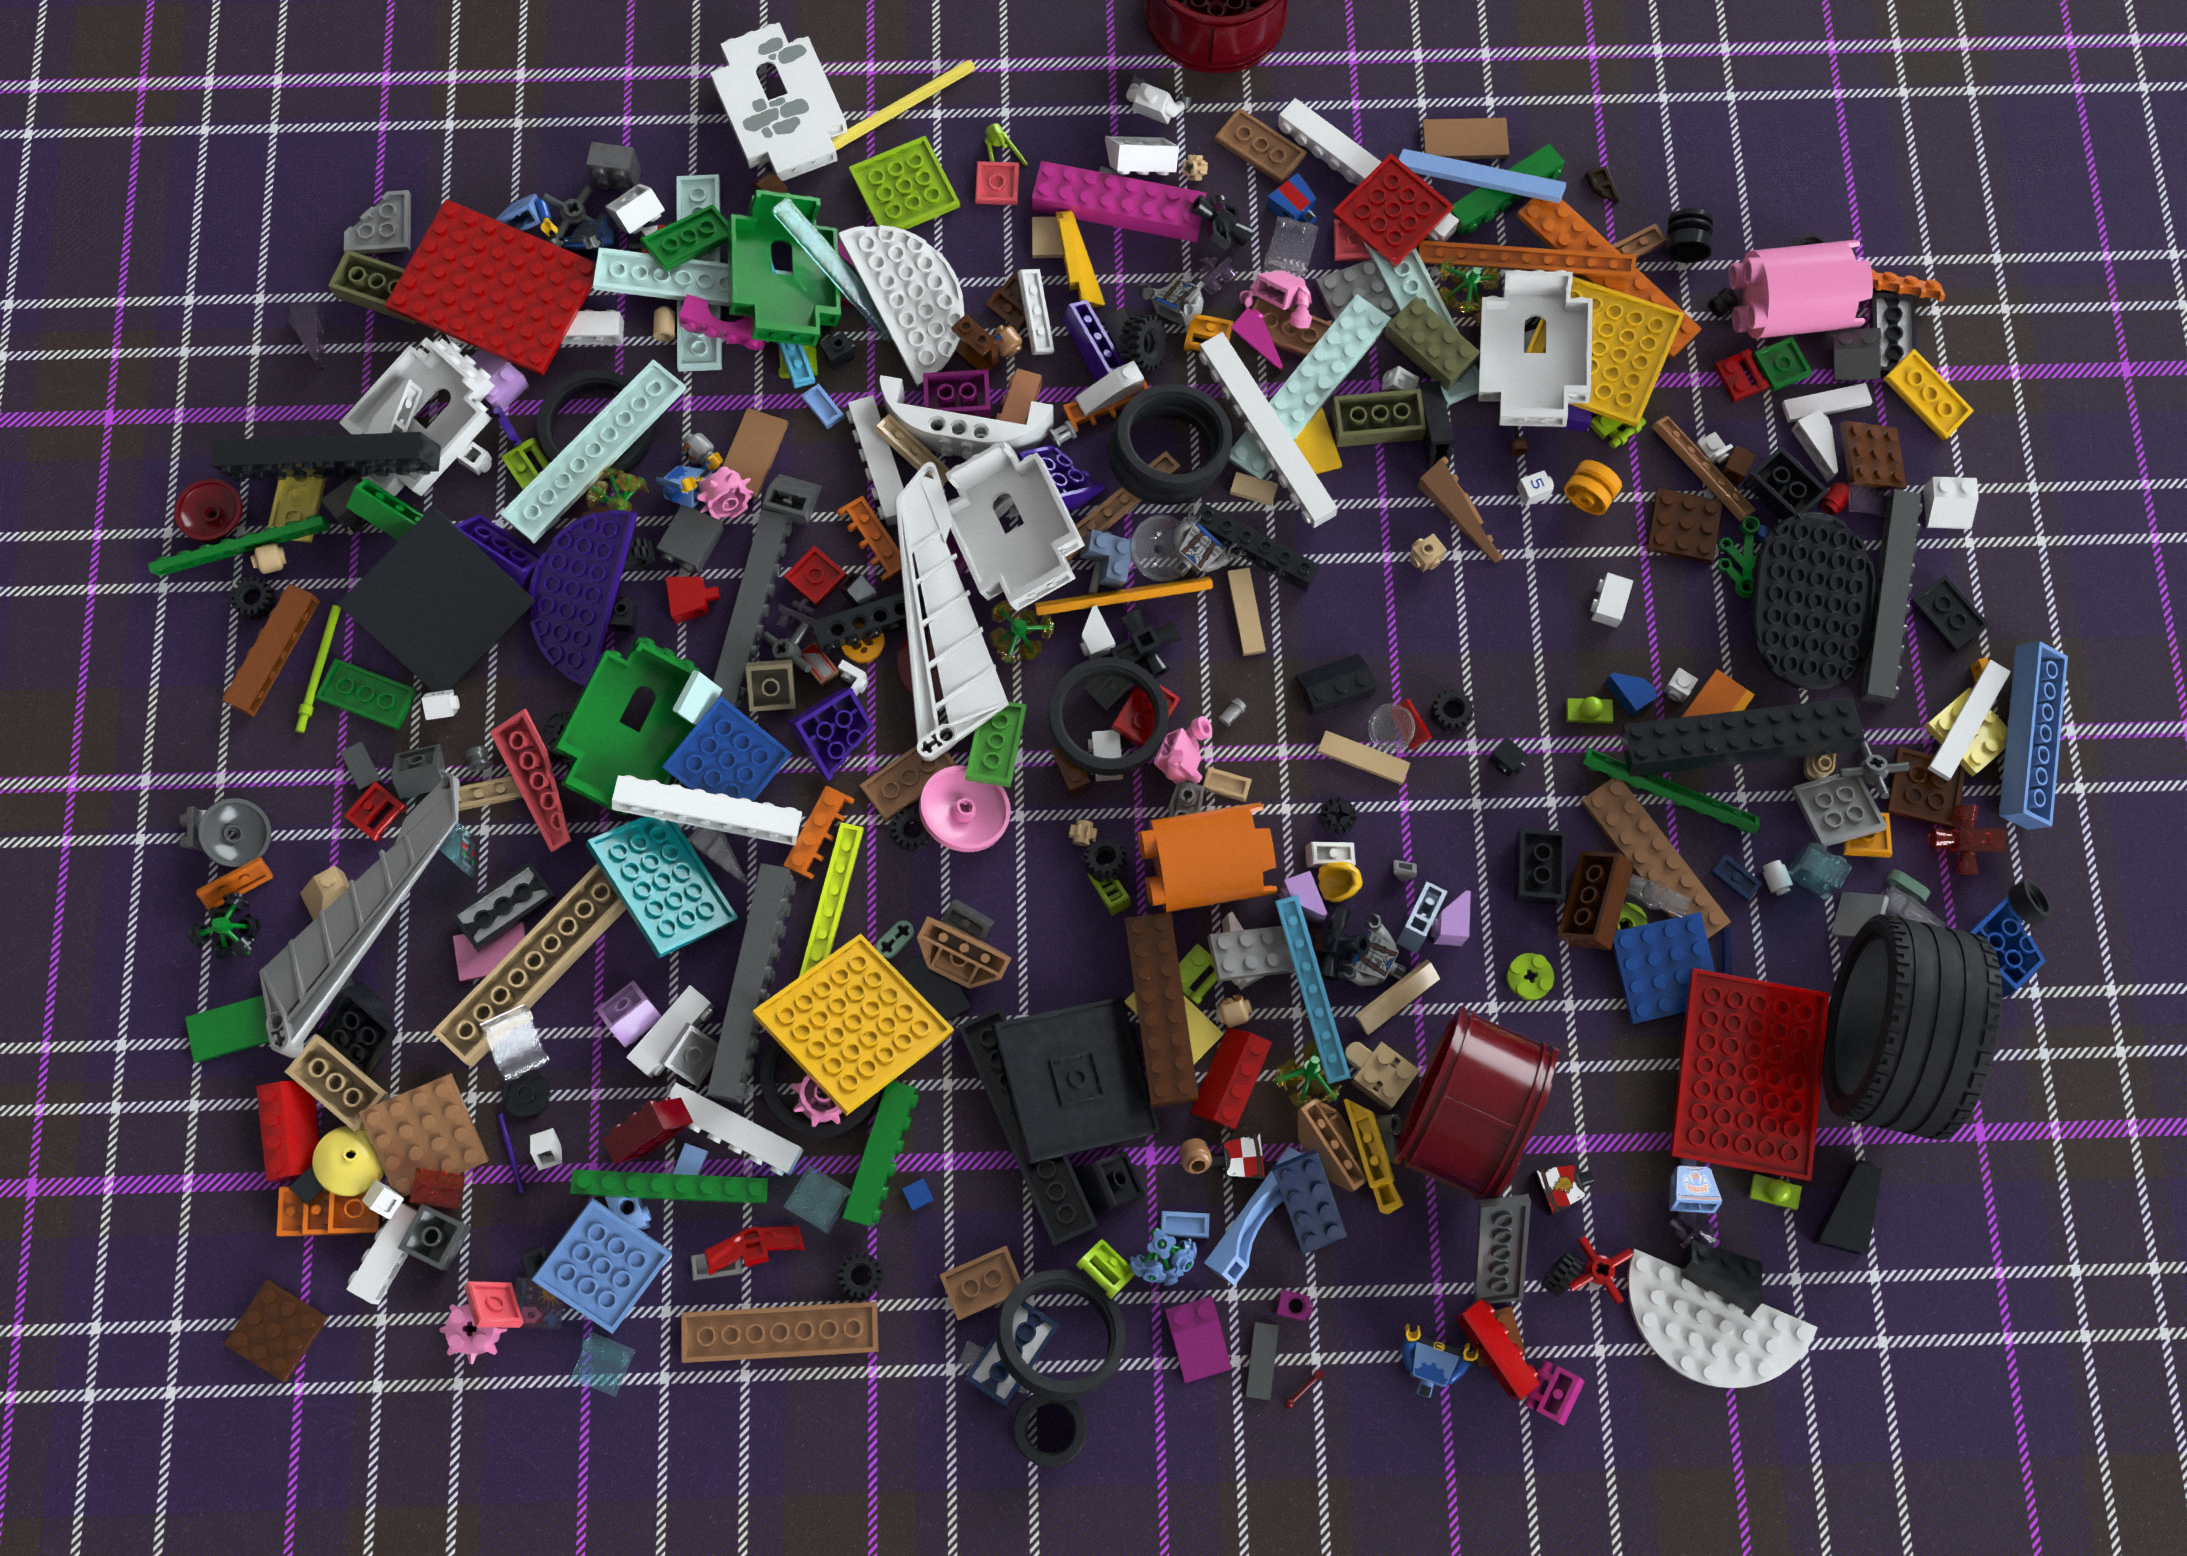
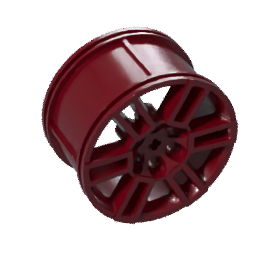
(1211, 43)
(1476, 1105)

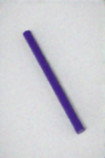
(510, 1154)

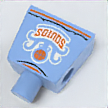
(1693, 1189)

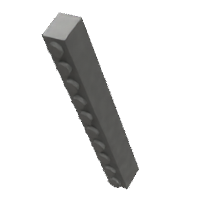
(1891, 597)
(752, 605)

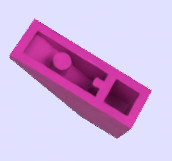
(1255, 333)

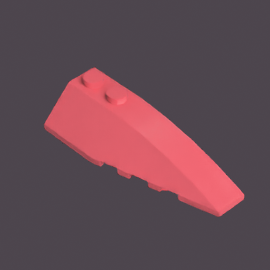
(533, 775)

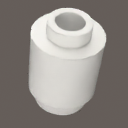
(1777, 878)

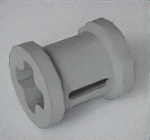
(1062, 433)

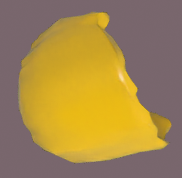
(1339, 881)

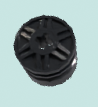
(1689, 235)
(550, 732)

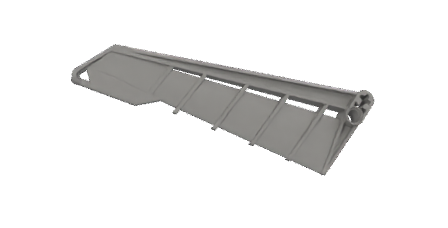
(356, 916)

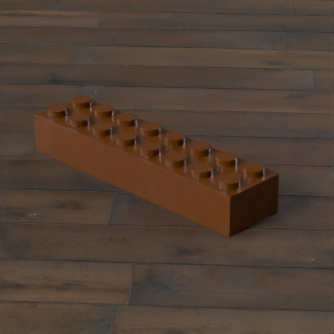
(1161, 1010)

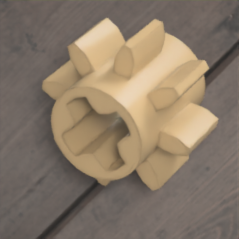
(1194, 167)
(1083, 833)

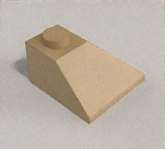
(324, 890)

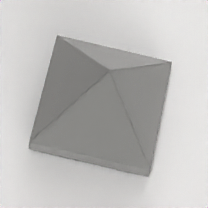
(1404, 870)

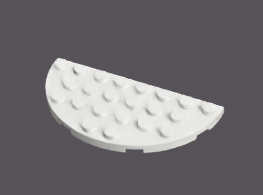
(911, 292)
(1705, 1335)

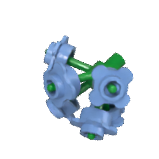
(1162, 1247)

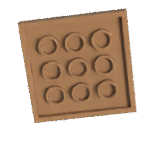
(423, 1131)

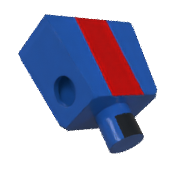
(1293, 200)

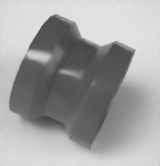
(478, 758)

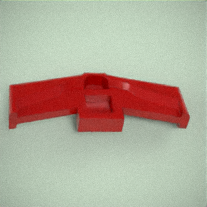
(753, 1246)

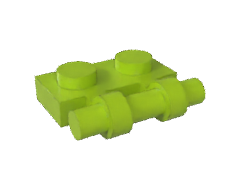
(1605, 426)

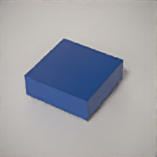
(918, 1194)

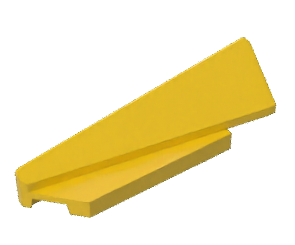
(1076, 260)
(1374, 1157)

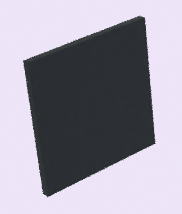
(437, 601)
(1075, 1079)

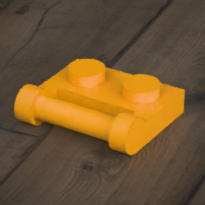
(1206, 328)

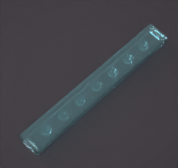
(829, 262)

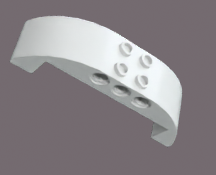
(962, 433)

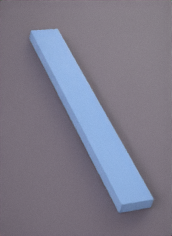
(1483, 176)

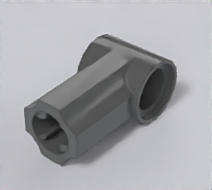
(1389, 1128)

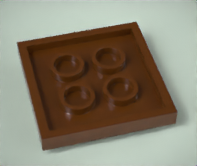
(1873, 456)
(1684, 525)
(1922, 793)
(276, 1330)

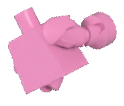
(1284, 292)
(1180, 752)

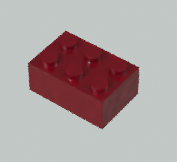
(647, 1129)

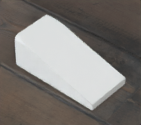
(1326, 852)

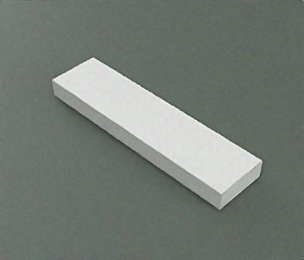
(1036, 311)
(1828, 402)

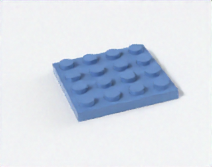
(602, 1265)

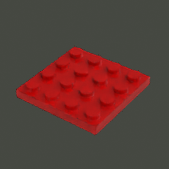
(1393, 210)

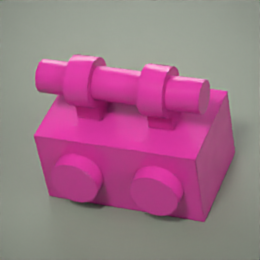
(1559, 1395)

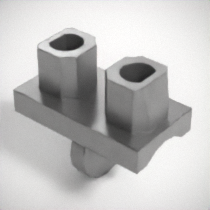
(191, 821)

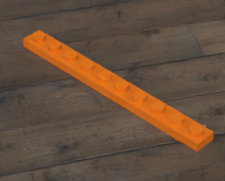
(1529, 258)

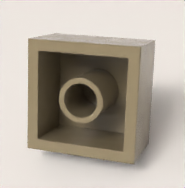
(770, 685)

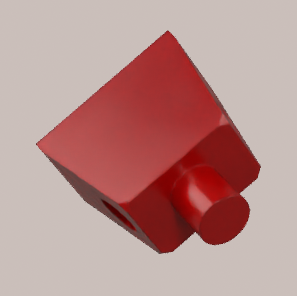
(689, 597)

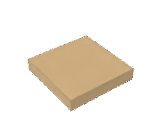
(1046, 238)

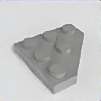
(383, 227)

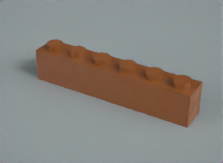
(270, 650)

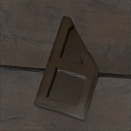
(1602, 183)

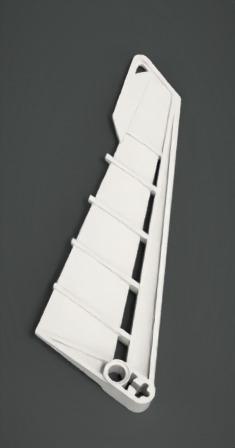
(963, 661)

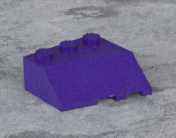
(1072, 484)
(831, 730)

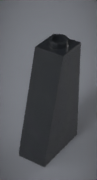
(1438, 437)
(1852, 1211)

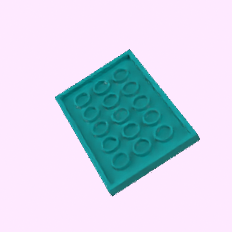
(661, 883)

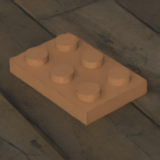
(980, 1282)

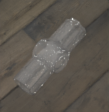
(1658, 896)

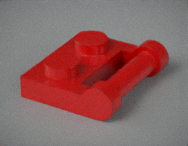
(1735, 379)
(370, 806)

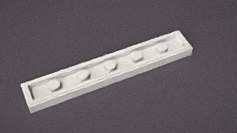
(1969, 720)

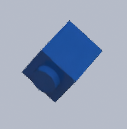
(1632, 692)

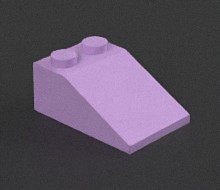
(507, 379)

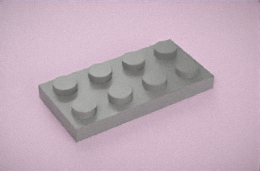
(1250, 953)

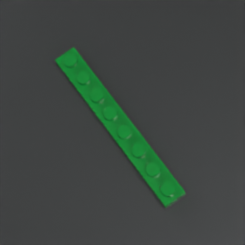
(231, 547)
(1677, 793)
(669, 1186)

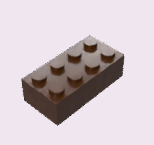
(1595, 900)

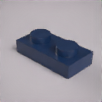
(1736, 878)

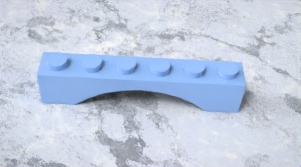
(1233, 1251)

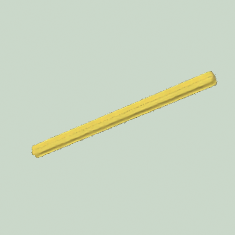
(903, 104)

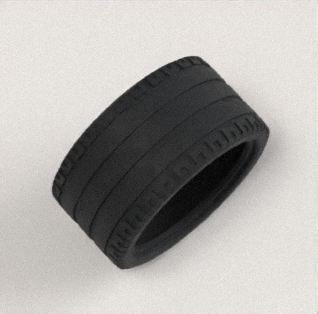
(1912, 1027)

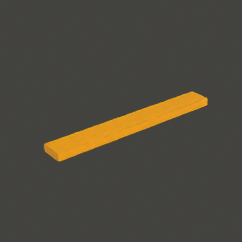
(1123, 595)

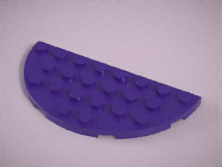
(577, 590)

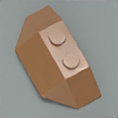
(960, 955)
(1327, 1132)

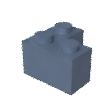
(1111, 553)

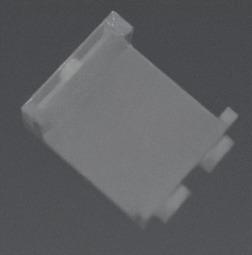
(1291, 247)
(514, 1042)

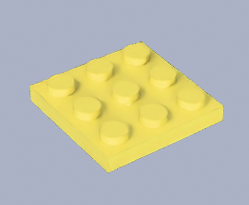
(1986, 743)

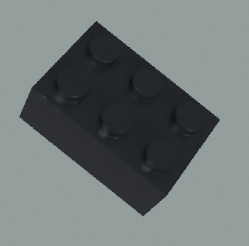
(1785, 485)
(1540, 866)

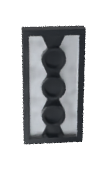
(1897, 322)
(503, 906)

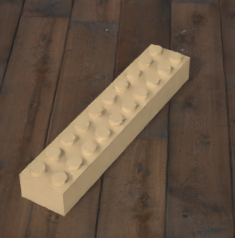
(533, 963)

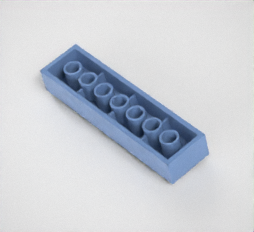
(2033, 736)

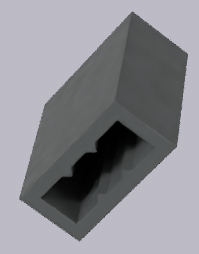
(690, 539)

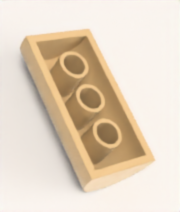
(335, 1082)

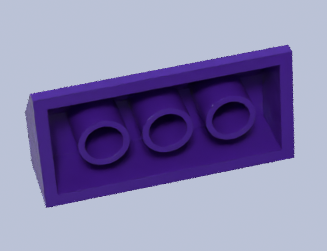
(503, 548)

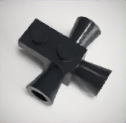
(1221, 221)
(1146, 643)
(1336, 943)

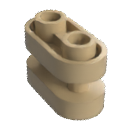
(1819, 766)

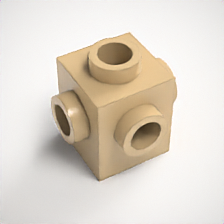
(1427, 553)

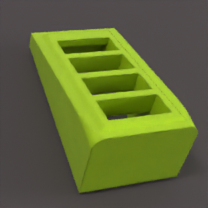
(1115, 902)

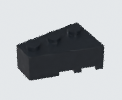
(1724, 1273)

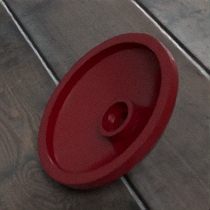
(200, 502)

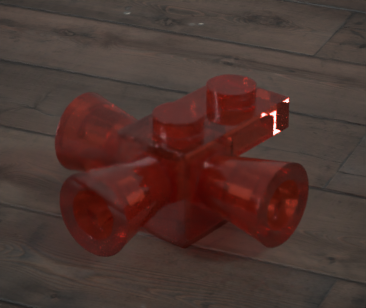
(1968, 840)

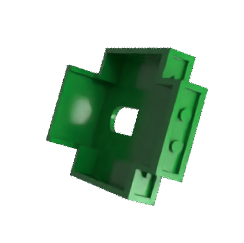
(779, 304)
(608, 748)

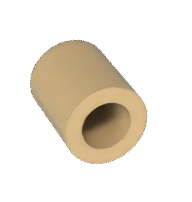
(664, 324)

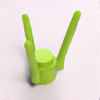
(997, 137)

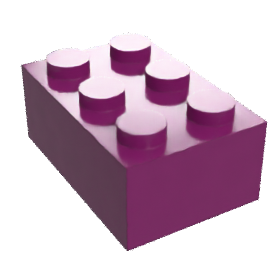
(958, 392)

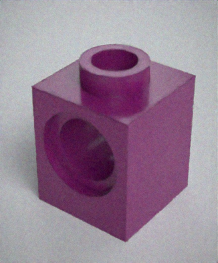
(1283, 1305)

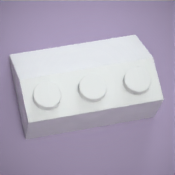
(1142, 154)

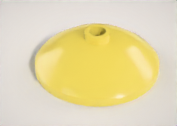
(340, 1173)

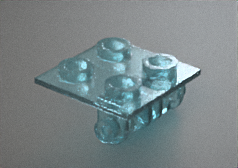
(602, 1364)

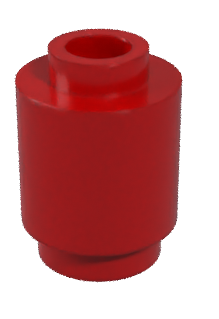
(1835, 498)

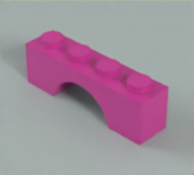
(697, 317)

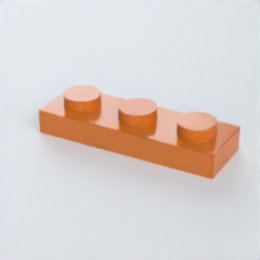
(238, 880)

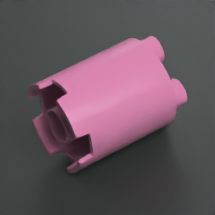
(1800, 289)

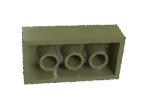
(366, 282)
(1431, 343)
(1378, 418)

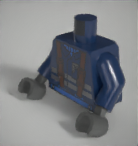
(587, 238)

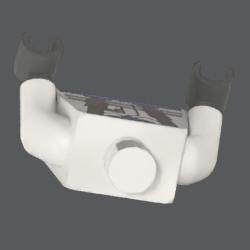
(1155, 102)

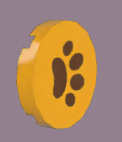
(866, 649)

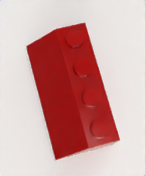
(1231, 1078)
(287, 1129)
(1497, 1350)

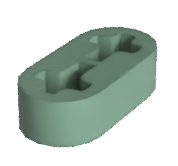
(1908, 885)
(899, 943)

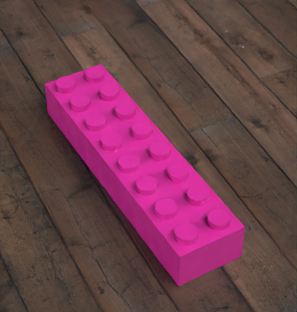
(1117, 201)

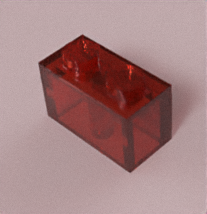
(437, 1188)

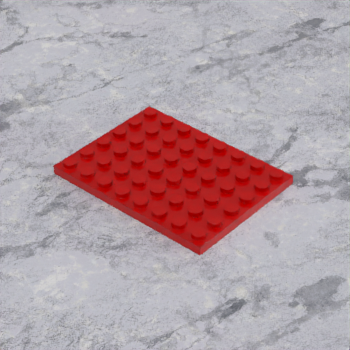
(493, 287)
(1750, 1074)

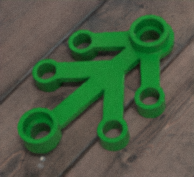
(1745, 561)

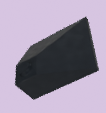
(359, 1027)

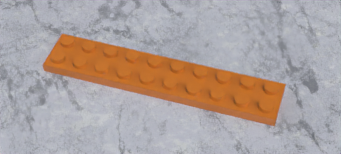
(1566, 230)

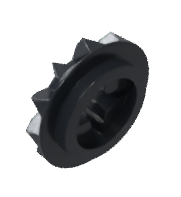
(1330, 822)

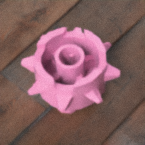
(724, 493)
(812, 1106)
(462, 1340)

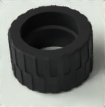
(1042, 1458)

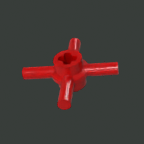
(1593, 1263)

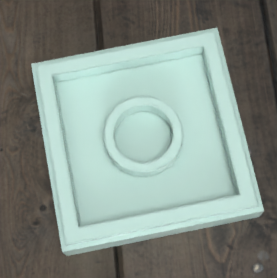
(696, 698)

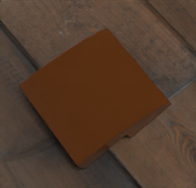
(1008, 302)

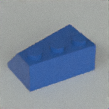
(2015, 950)

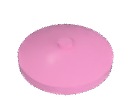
(963, 812)

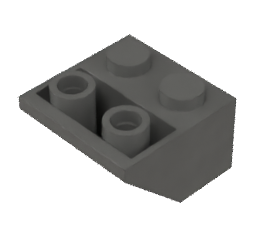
(792, 498)

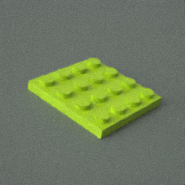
(905, 185)

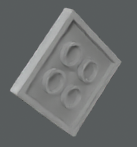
(1361, 279)
(1838, 809)

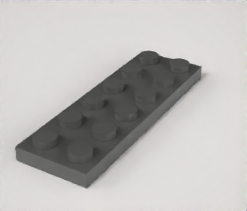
(1501, 1248)

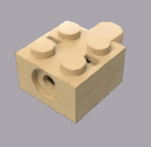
(1380, 1070)

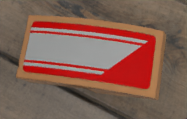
(822, 667)

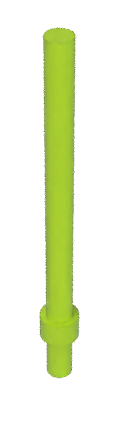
(306, 709)

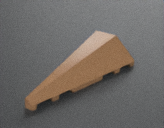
(1450, 498)

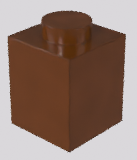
(1738, 464)

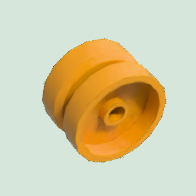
(1593, 487)

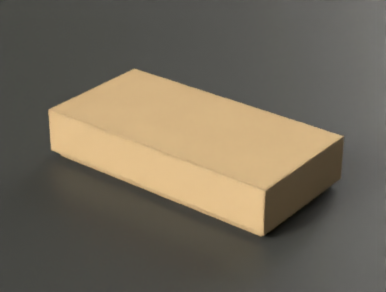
(1253, 488)
(1226, 784)

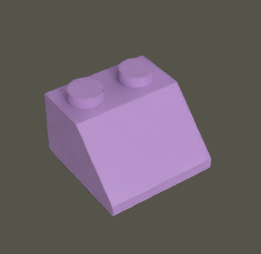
(1308, 894)
(1453, 922)
(629, 1014)

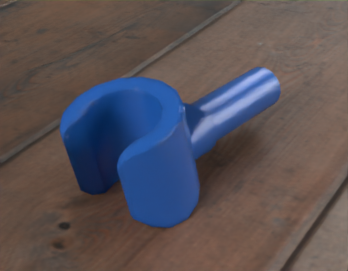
(1761, 533)

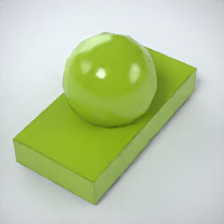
(1589, 710)
(1775, 1192)

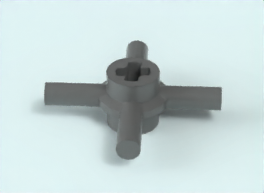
(571, 210)
(788, 648)
(1874, 770)

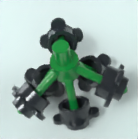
(220, 923)

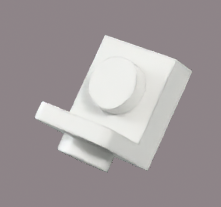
(1399, 379)
(1714, 448)
(853, 674)
(1680, 685)

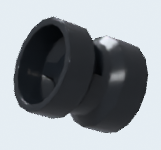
(1725, 300)

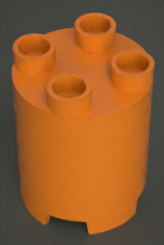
(1207, 858)

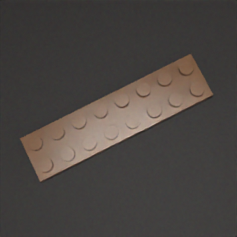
(1646, 846)
(779, 1332)

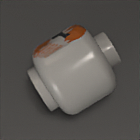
(697, 448)

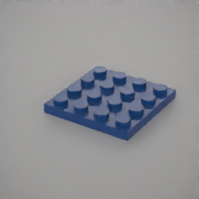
(727, 754)
(1657, 963)

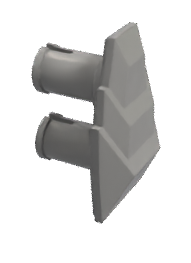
(1186, 799)

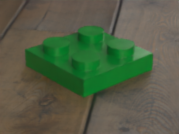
(1782, 364)

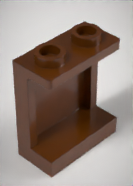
(976, 345)

